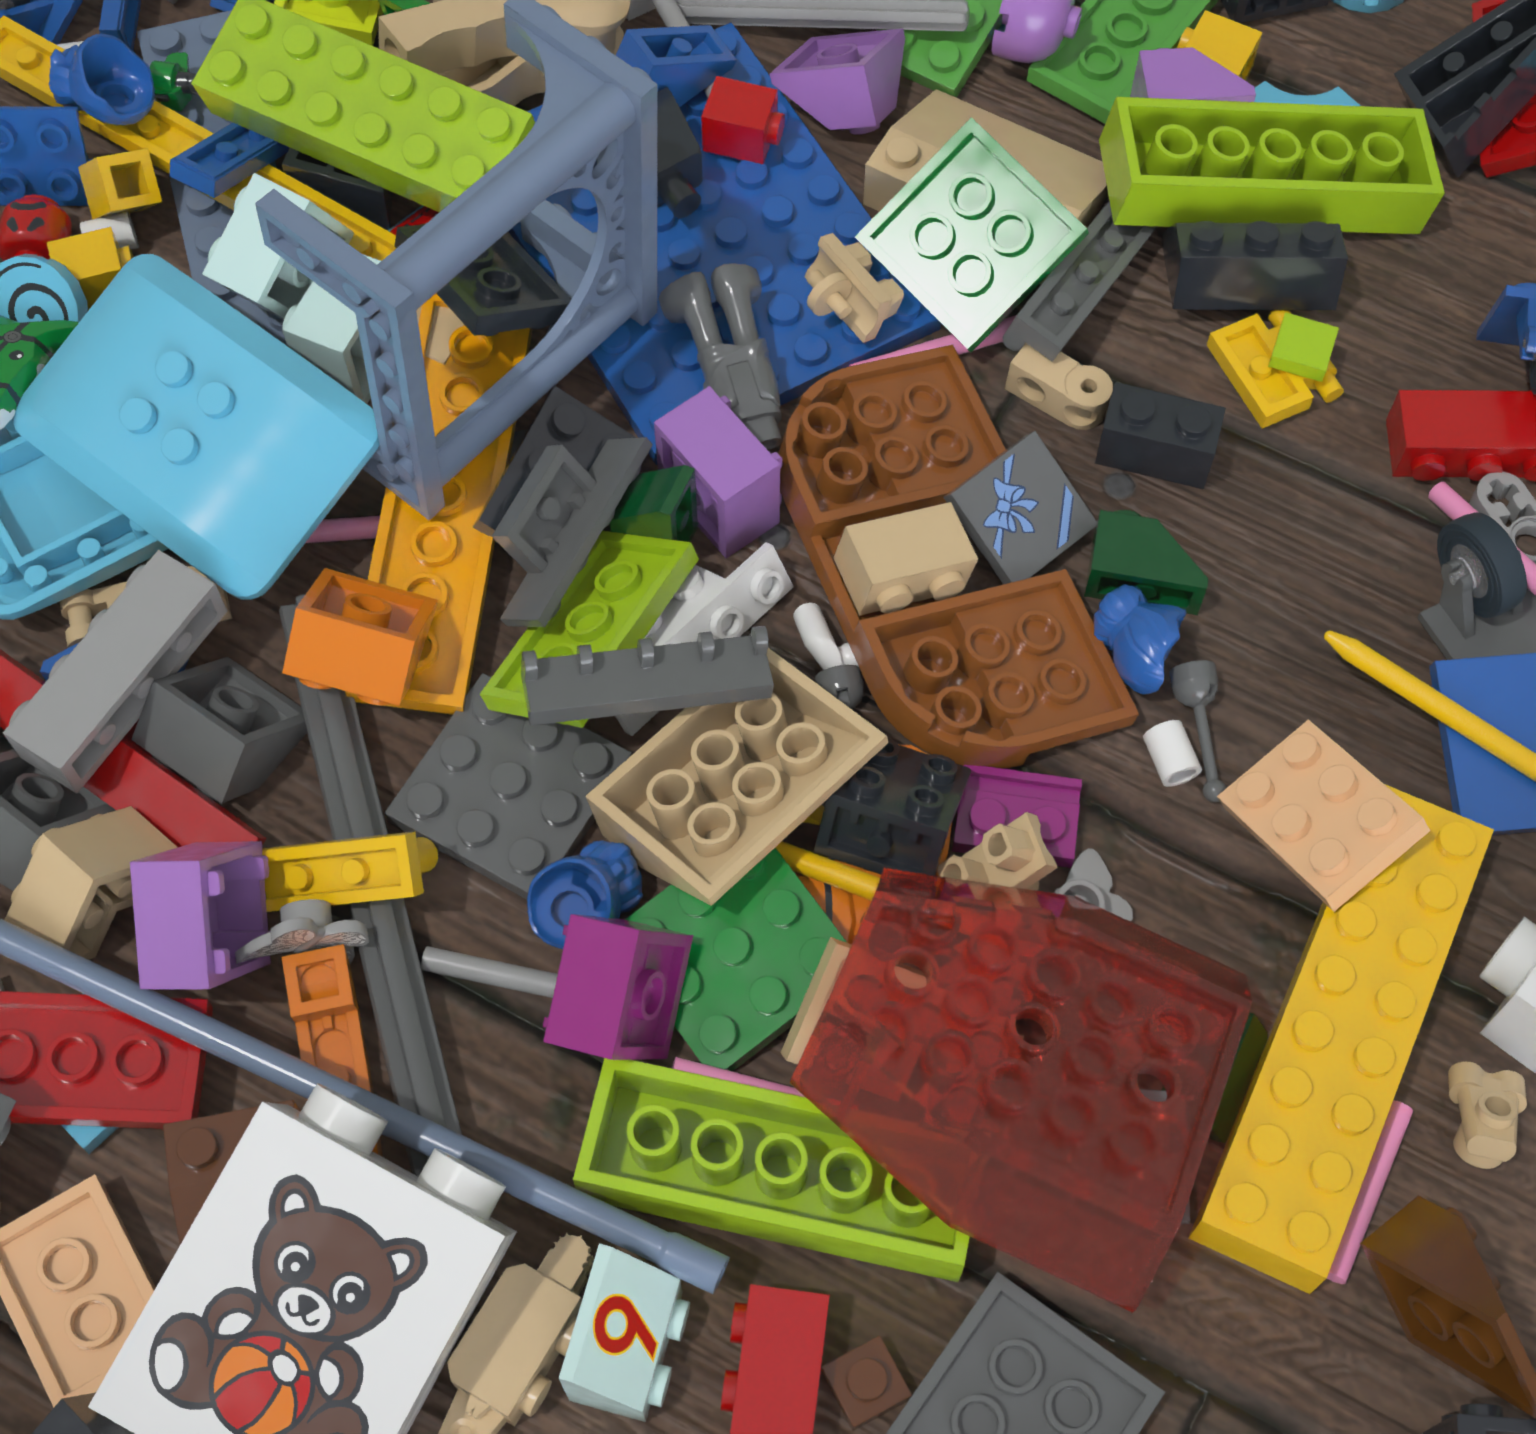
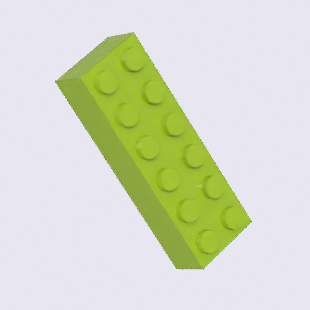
(355, 105)
(1269, 164)
(753, 1168)

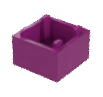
(617, 988)

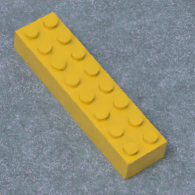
(1339, 1058)

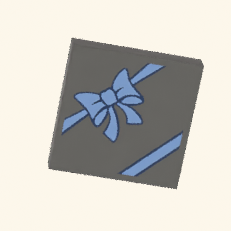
(1021, 510)

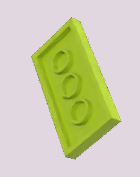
(605, 606)

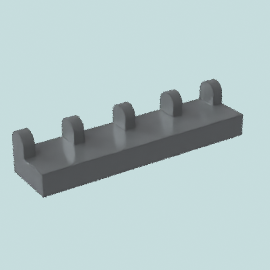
(1076, 286)
(646, 678)

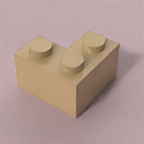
(83, 878)

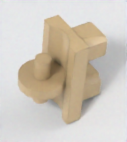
(844, 286)
(1006, 856)

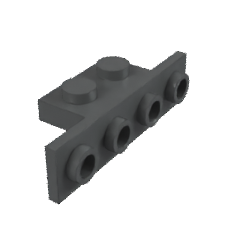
(559, 521)

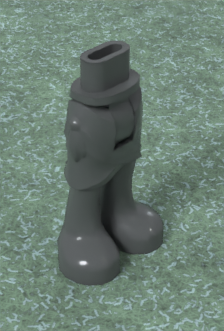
(736, 370)

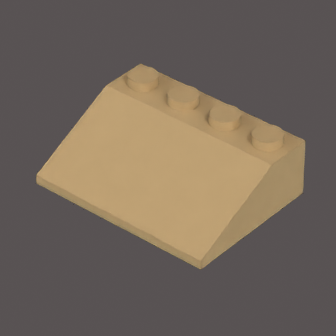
(914, 139)
(732, 781)

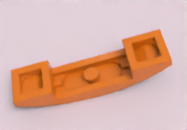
(328, 1015)

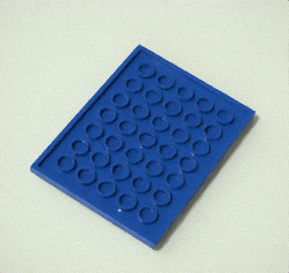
(751, 217)

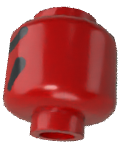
(30, 224)

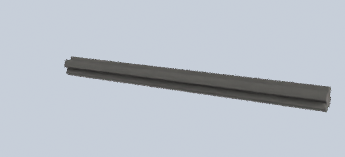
(391, 956)

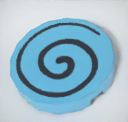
(39, 290)

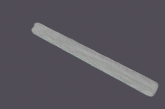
(856, 14)

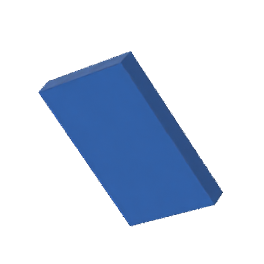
(1505, 696)

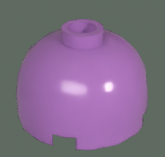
(1034, 28)

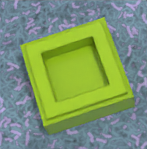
(1303, 347)

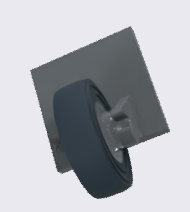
(1483, 594)

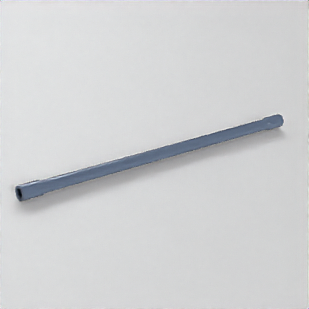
(668, 1250)

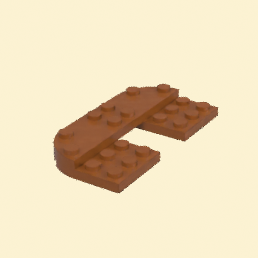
(961, 674)

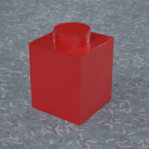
(741, 120)

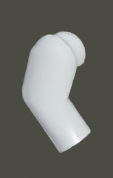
(819, 639)

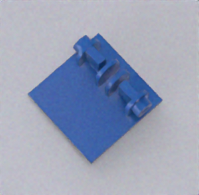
(41, 154)

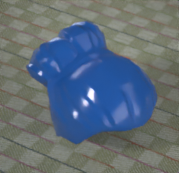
(103, 80)
(1137, 635)
(595, 883)

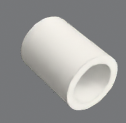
(120, 224)
(1172, 753)

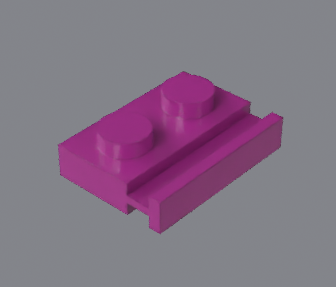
(1006, 794)

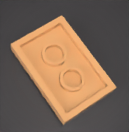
(1323, 814)
(72, 1287)

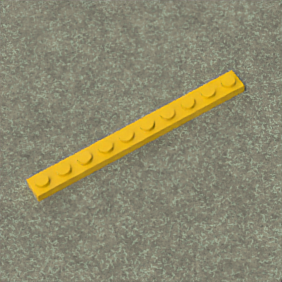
(165, 134)

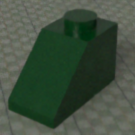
(659, 505)
(1143, 555)

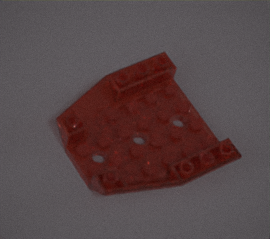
(1017, 1139)

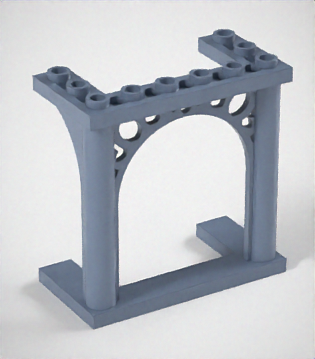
(588, 112)

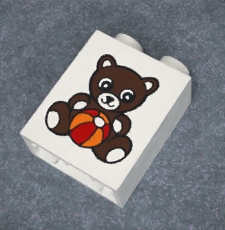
(311, 1285)

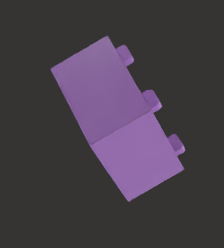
(733, 470)
(197, 911)

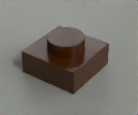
(866, 1383)

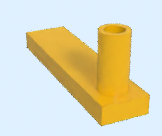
(349, 869)

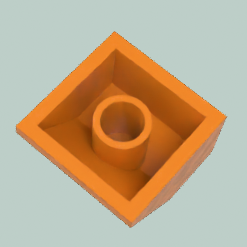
(358, 637)

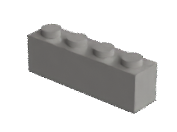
(107, 677)

